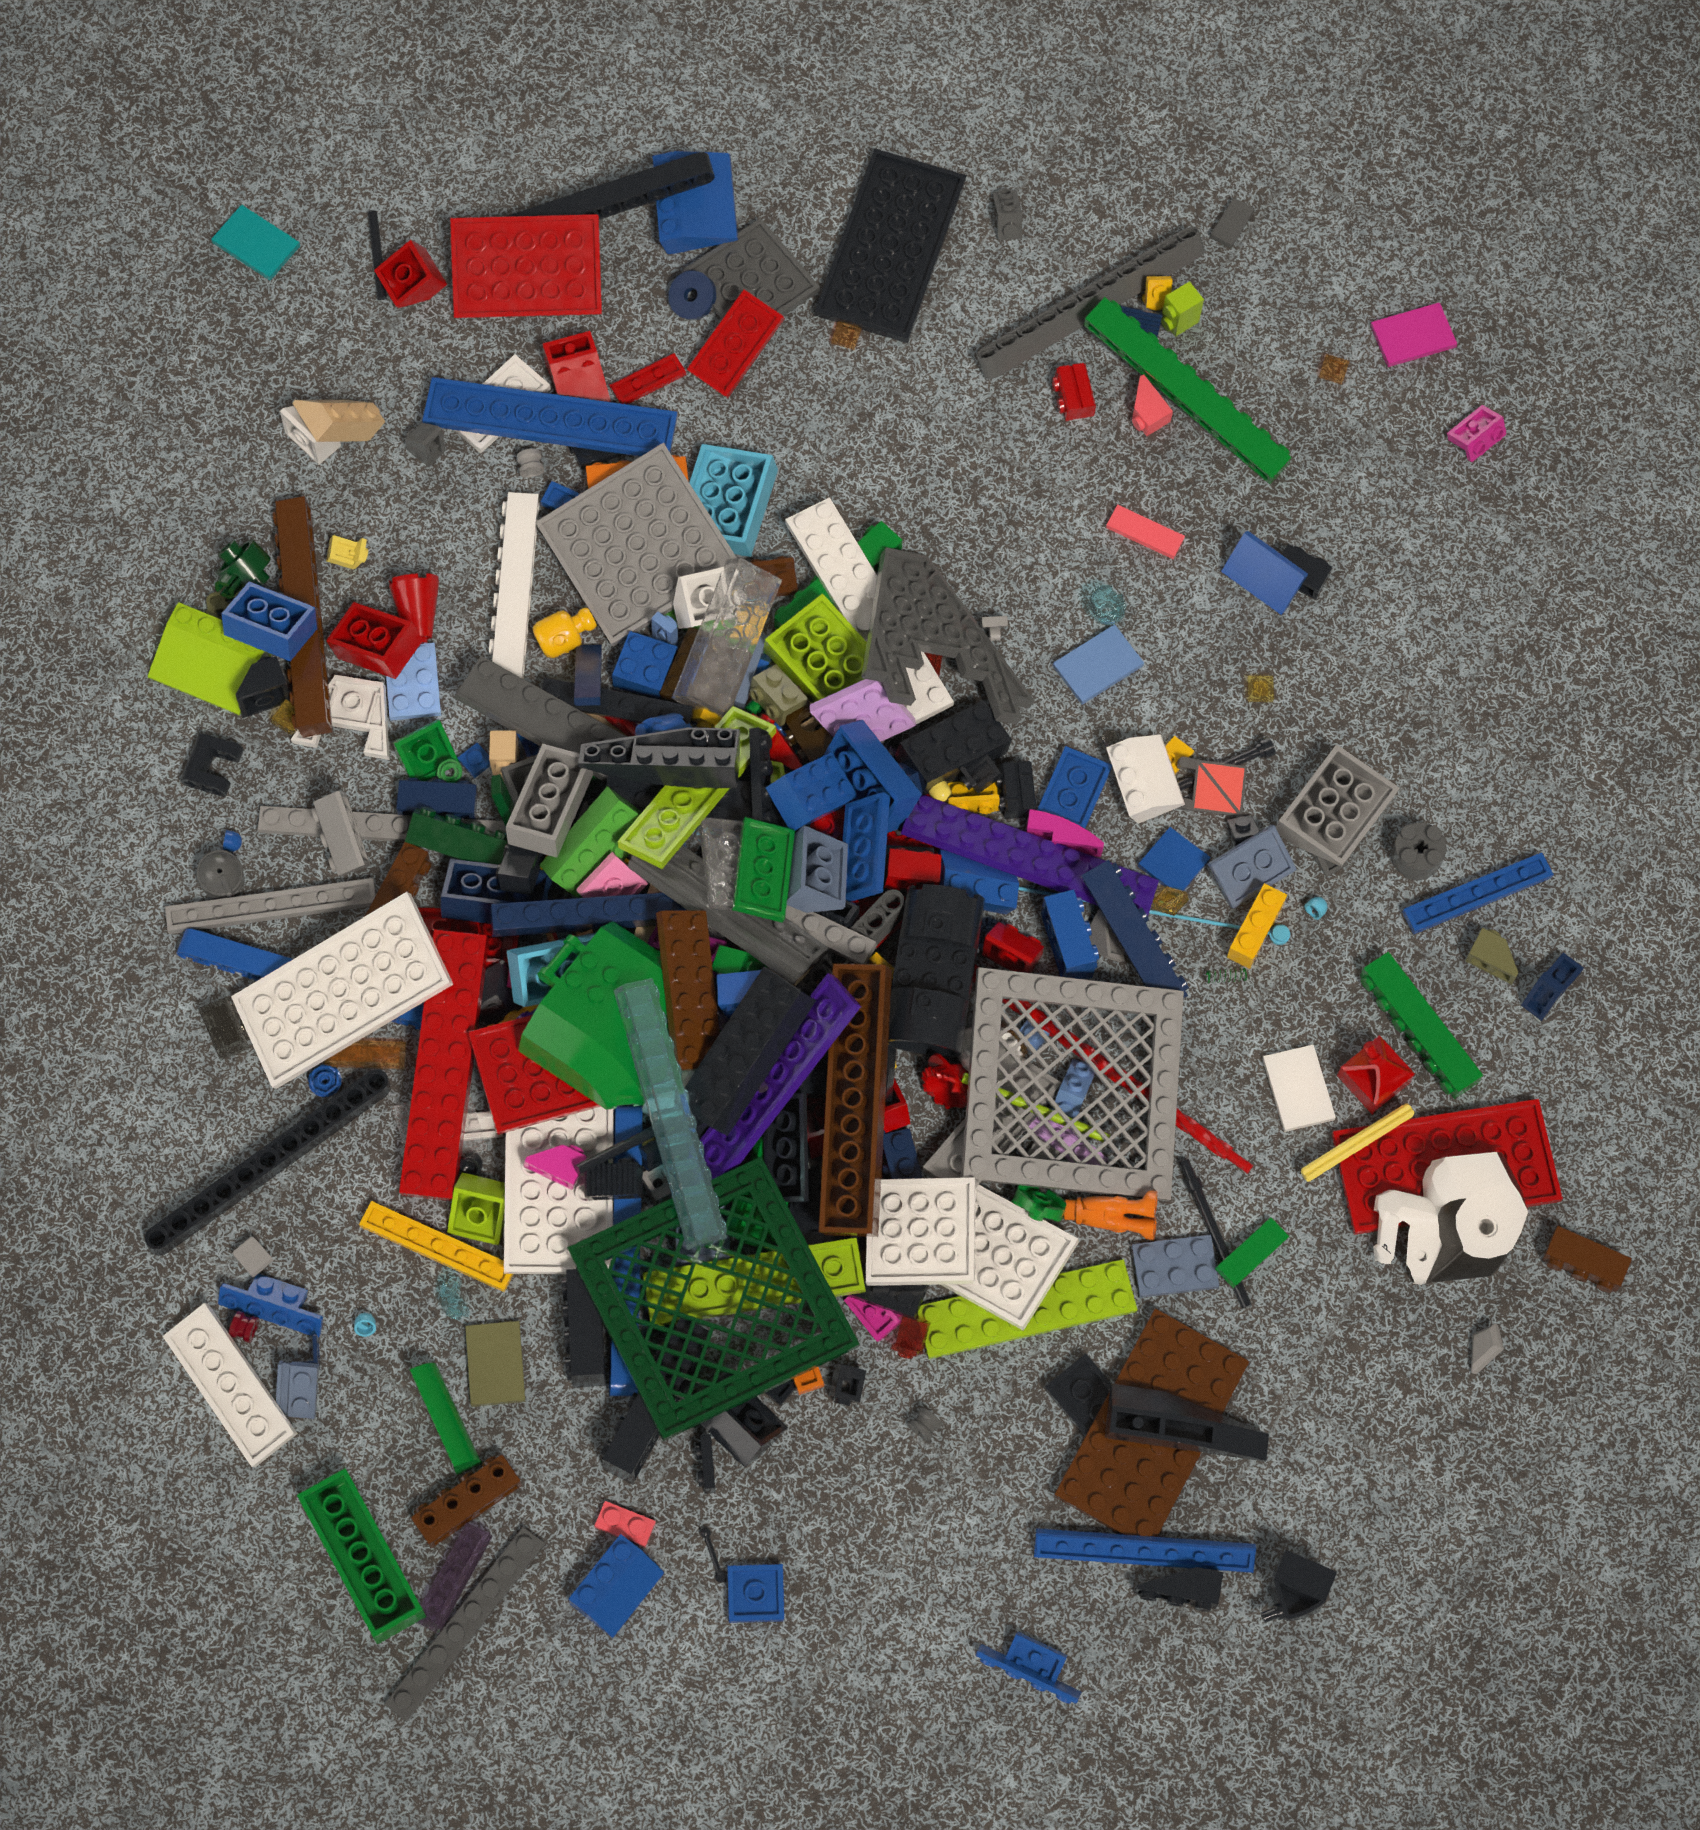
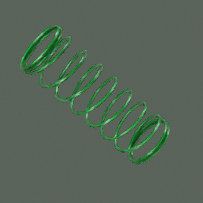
(1244, 970)

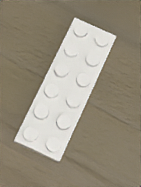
(230, 1385)

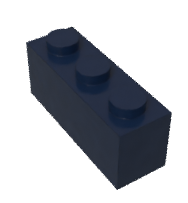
(444, 797)

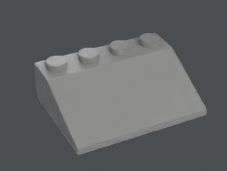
(1336, 807)

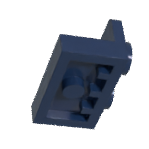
(900, 1156)

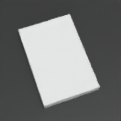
(1298, 1088)

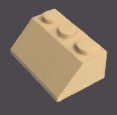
(340, 419)

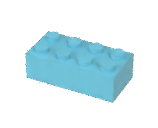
(527, 961)

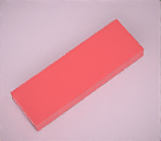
(1145, 532)

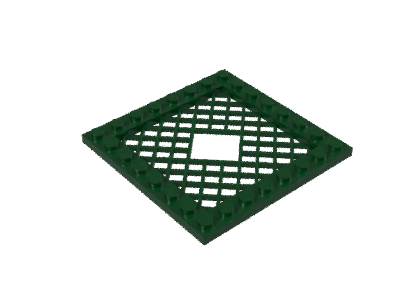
(676, 1417)

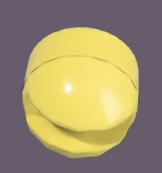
(940, 791)

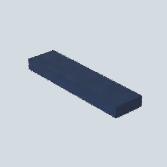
(588, 675)

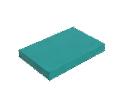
(255, 242)

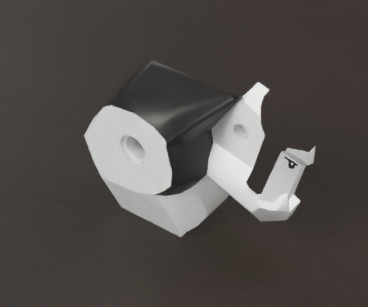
(1461, 1223)

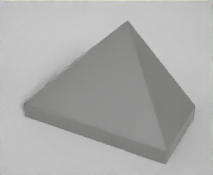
(1105, 940)

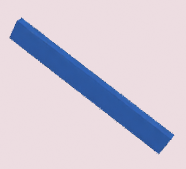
(1144, 1550)

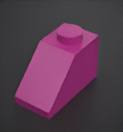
(557, 1164)

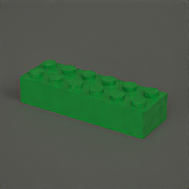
(361, 1556)

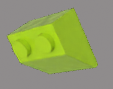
(478, 1209)

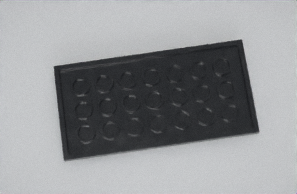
(890, 245)

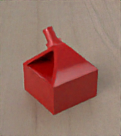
(1375, 1074)

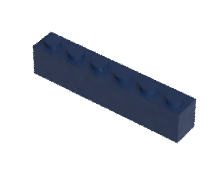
(1131, 928)

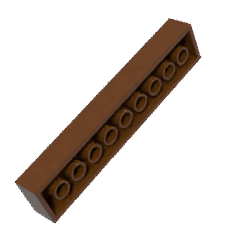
(856, 1107)

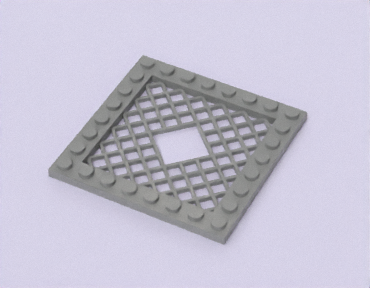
(1167, 1009)

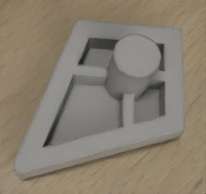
(1485, 1347)

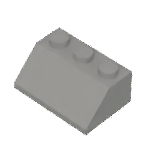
(340, 833)

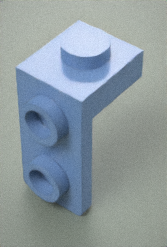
(1074, 1088)

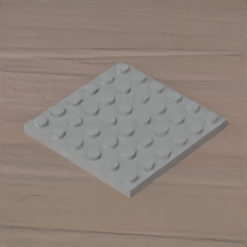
(633, 541)

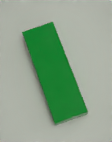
(1252, 1252)

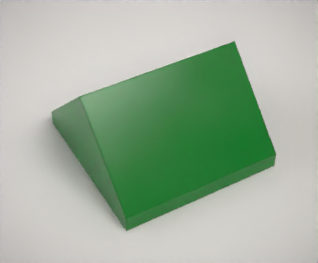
(424, 750)

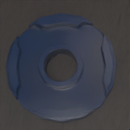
(679, 293)

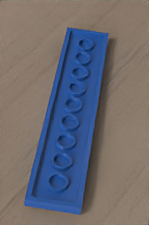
(548, 417)

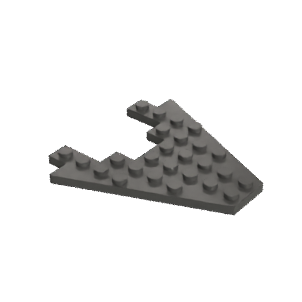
(922, 613)

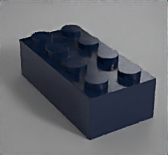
(473, 888)

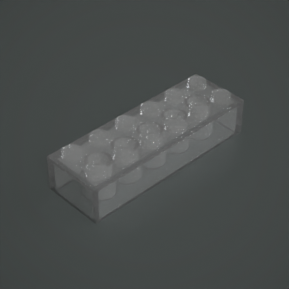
(727, 637)

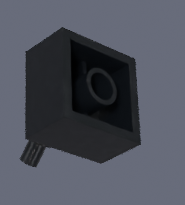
(1297, 1588)

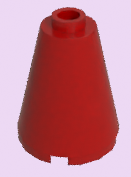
(416, 601)

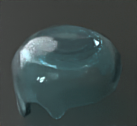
(1105, 597)

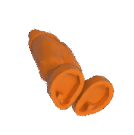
(1109, 1212)

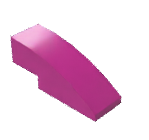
(1063, 832)

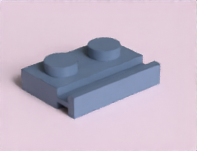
(297, 1389)

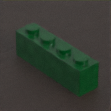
(456, 838)

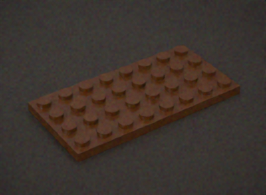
(1137, 1483)

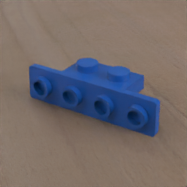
(273, 1302)
(1034, 1663)

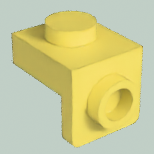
(347, 552)

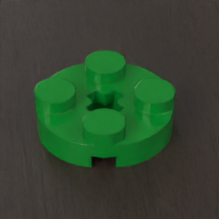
(1040, 1204)

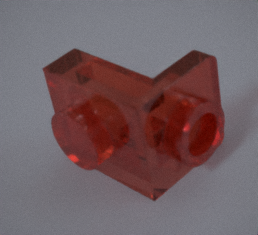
(911, 1337)

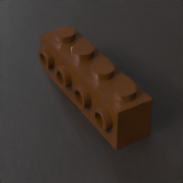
(403, 876)
(466, 1500)

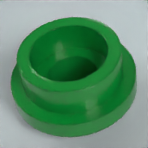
(456, 774)

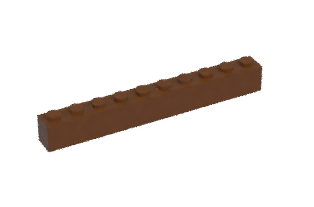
(300, 582)

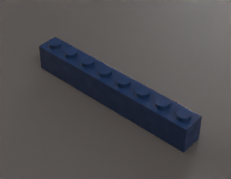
(578, 914)

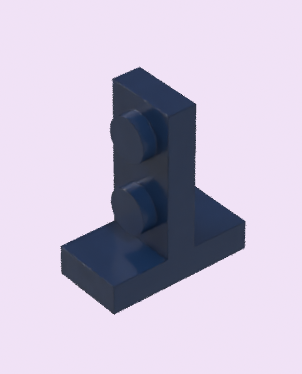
(1551, 986)

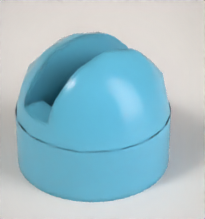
(1319, 905)
(361, 1326)

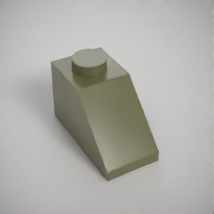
(1493, 956)

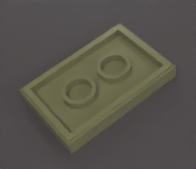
(495, 1363)

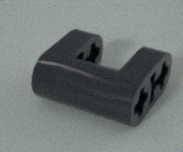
(200, 761)

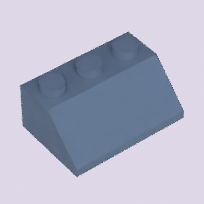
(817, 872)

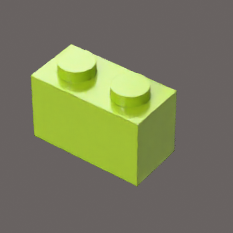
(1182, 309)

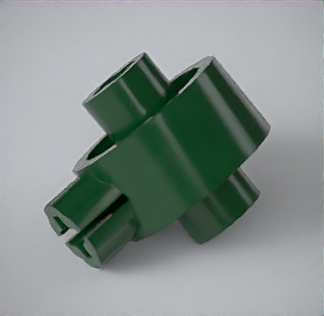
(241, 566)

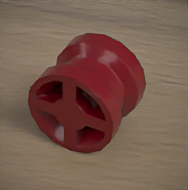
(244, 1327)

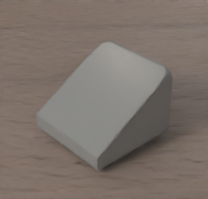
(252, 1256)

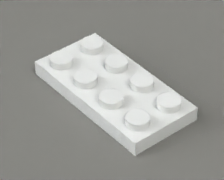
(513, 375)

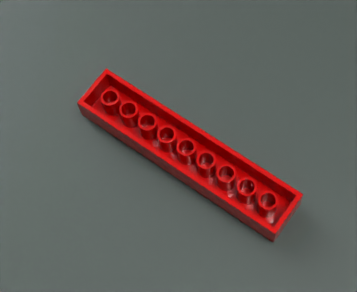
(444, 1070)

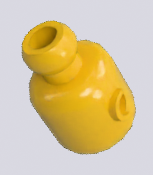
(561, 632)

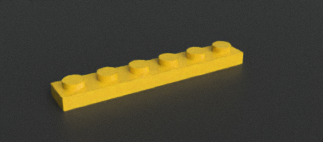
(436, 1246)

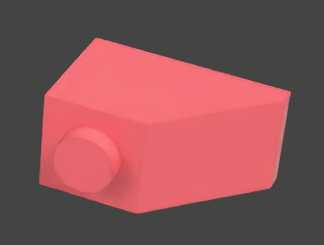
(1150, 408)

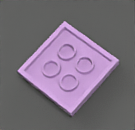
(865, 702)

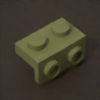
(776, 694)

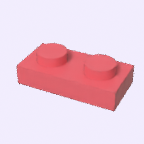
(619, 1521)

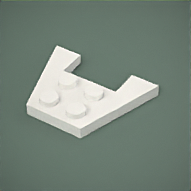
(360, 707)

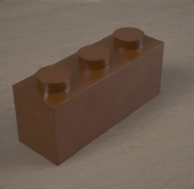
(1586, 1260)

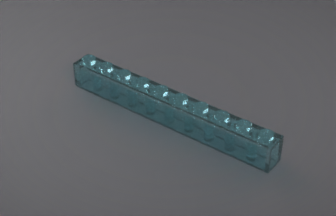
(670, 1113)

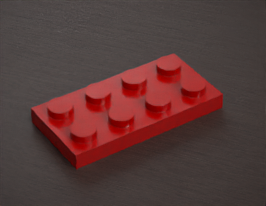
(735, 344)

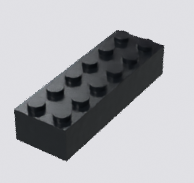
(746, 1050)
(637, 1432)

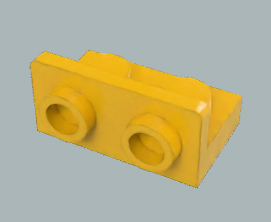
(970, 800)

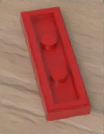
(648, 379)

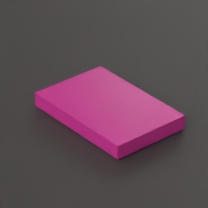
(1413, 334)

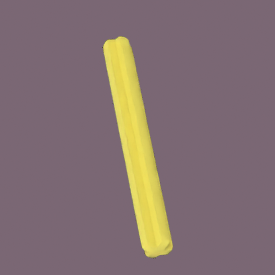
(1357, 1142)

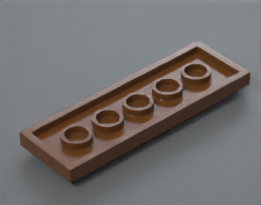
(688, 984)

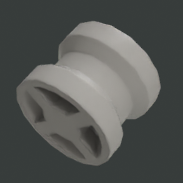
(530, 463)

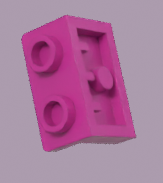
(1478, 432)
(875, 1319)

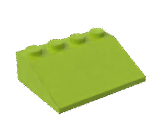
(818, 650)
(201, 659)

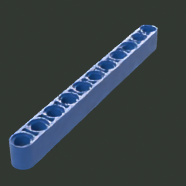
(251, 962)
(626, 1124)

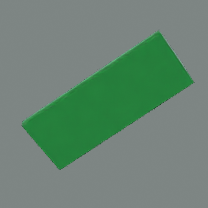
(445, 1417)

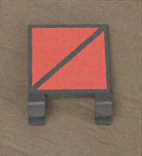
(1216, 787)

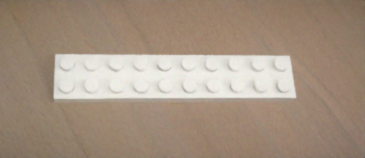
(852, 587)

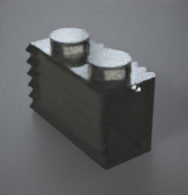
(224, 1028)

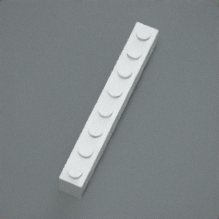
(514, 582)

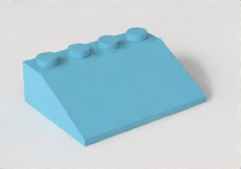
(735, 492)

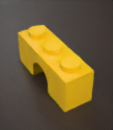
(1256, 926)

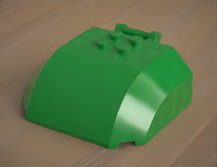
(578, 1022)

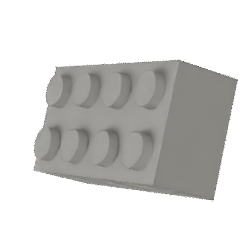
(548, 801)

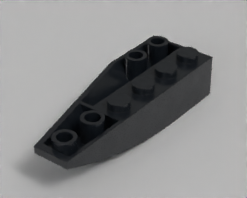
(669, 757)
(1175, 1423)

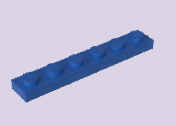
(1477, 893)

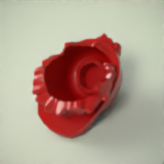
(944, 1082)

